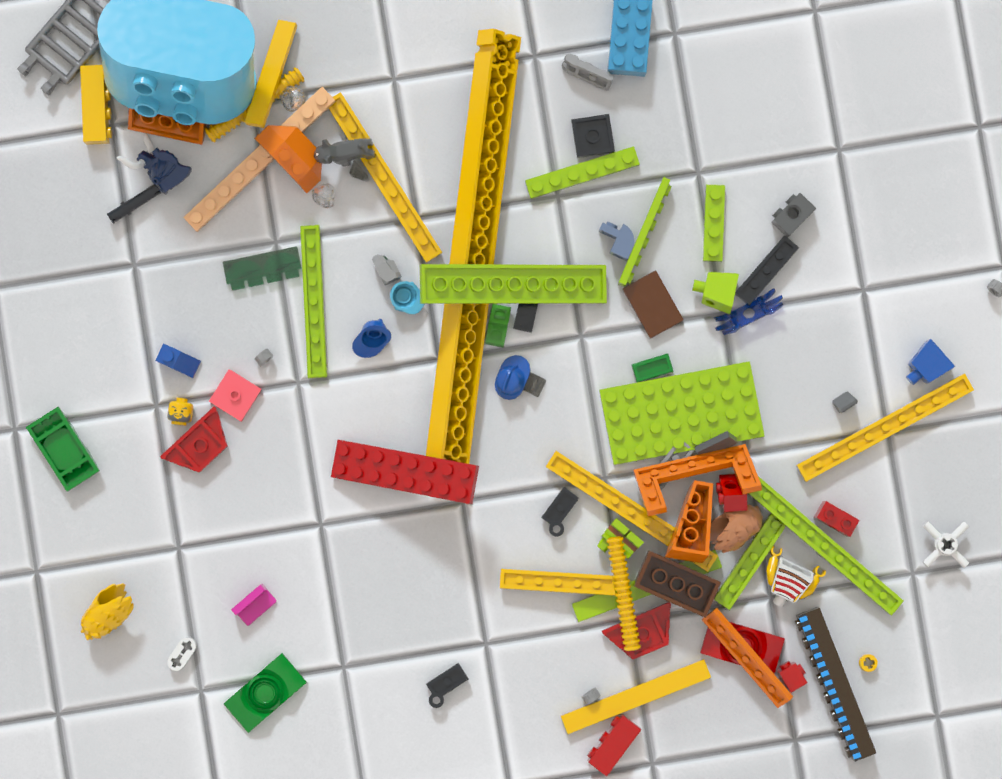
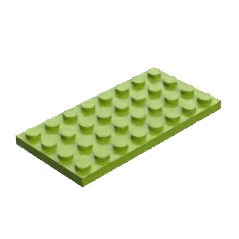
(688, 408)

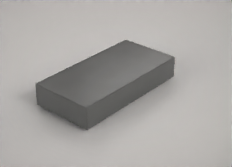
(719, 442)

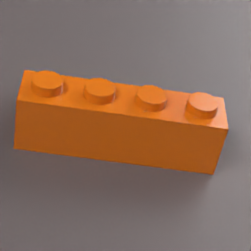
(166, 127)

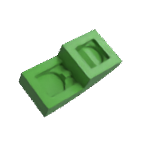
(498, 325)

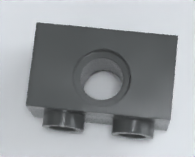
(803, 208)

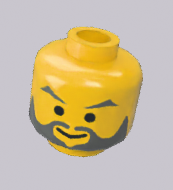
(180, 411)

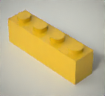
(95, 106)

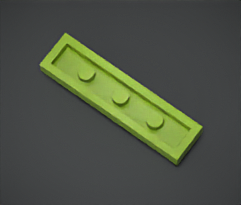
(714, 223)

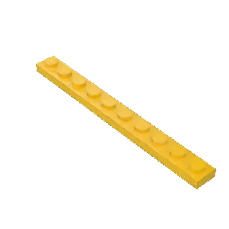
(386, 182)
(885, 427)
(617, 502)

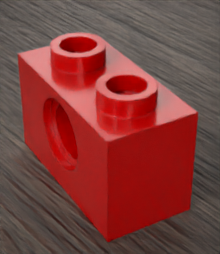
(730, 494)
(836, 518)

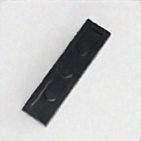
(766, 270)

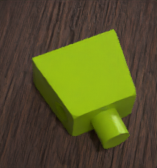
(718, 290)

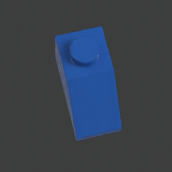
(178, 360)

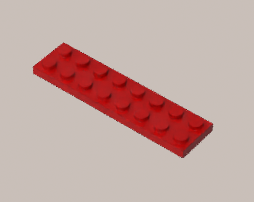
(405, 471)

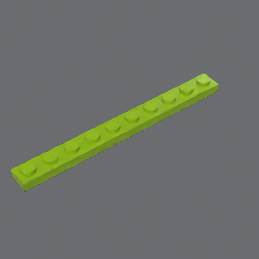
(827, 548)

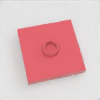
(235, 395)

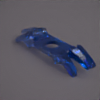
(739, 320)

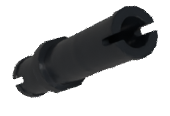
(133, 203)

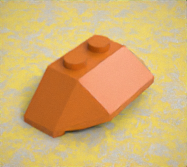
(293, 153)

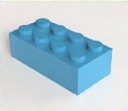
(630, 37)

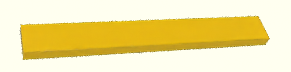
(635, 696)

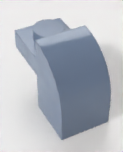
(623, 239)

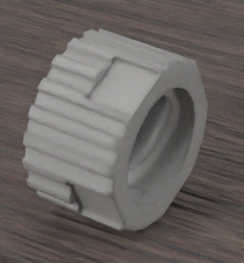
(995, 288)
(263, 357)
(591, 696)

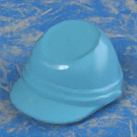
(406, 297)

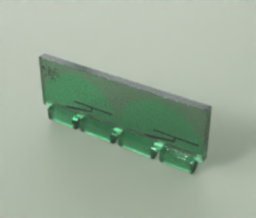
(262, 265)

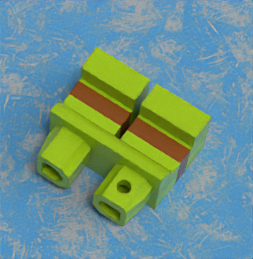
(615, 529)

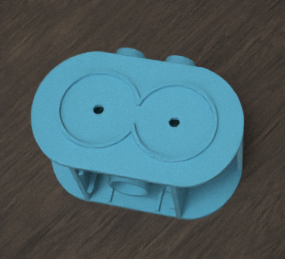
(178, 58)

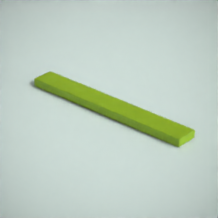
(313, 301)
(602, 603)

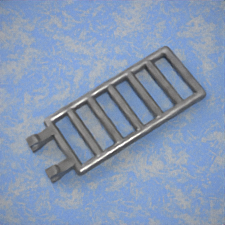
(35, 57)

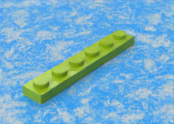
(582, 172)
(648, 224)
(749, 562)

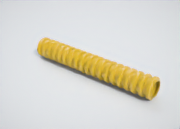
(220, 129)
(623, 593)

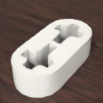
(185, 656)

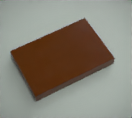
(652, 304)

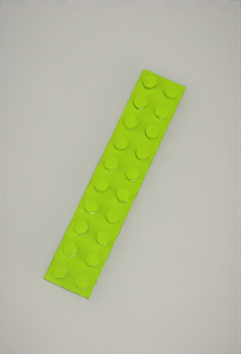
(512, 284)

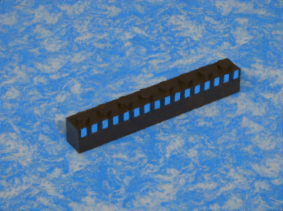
(836, 684)

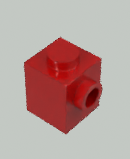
(792, 675)

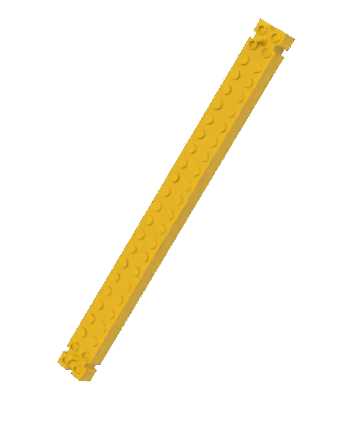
(474, 242)

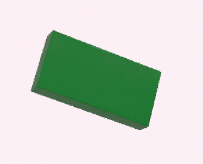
(652, 368)

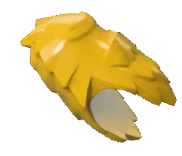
(106, 612)

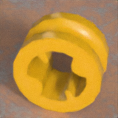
(870, 657)

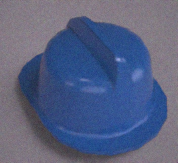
(371, 339)
(512, 377)

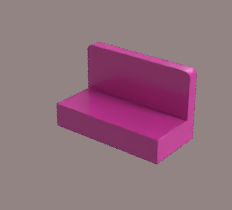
(254, 604)

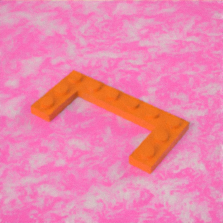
(650, 477)

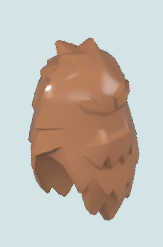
(735, 528)

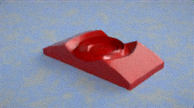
(765, 645)

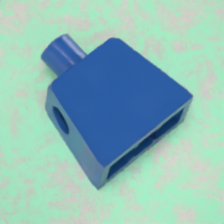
(928, 363)

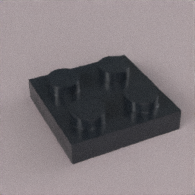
(592, 135)

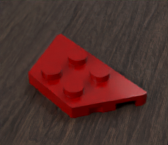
(199, 444)
(652, 630)

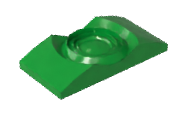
(63, 448)
(265, 692)

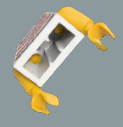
(790, 580)

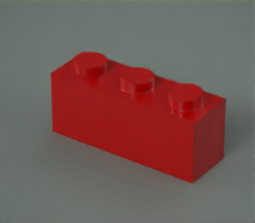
(613, 744)

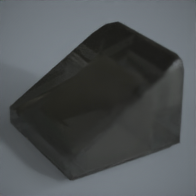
(357, 172)
(534, 384)

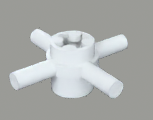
(938, 544)

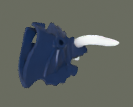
(161, 166)

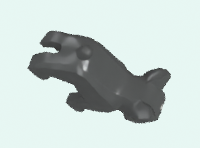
(344, 151)

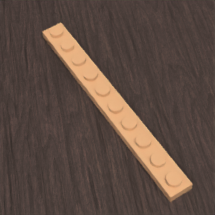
(254, 163)

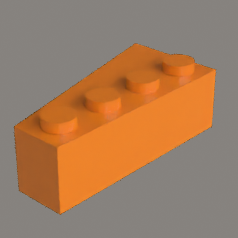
(692, 530)

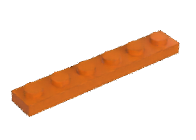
(747, 658)

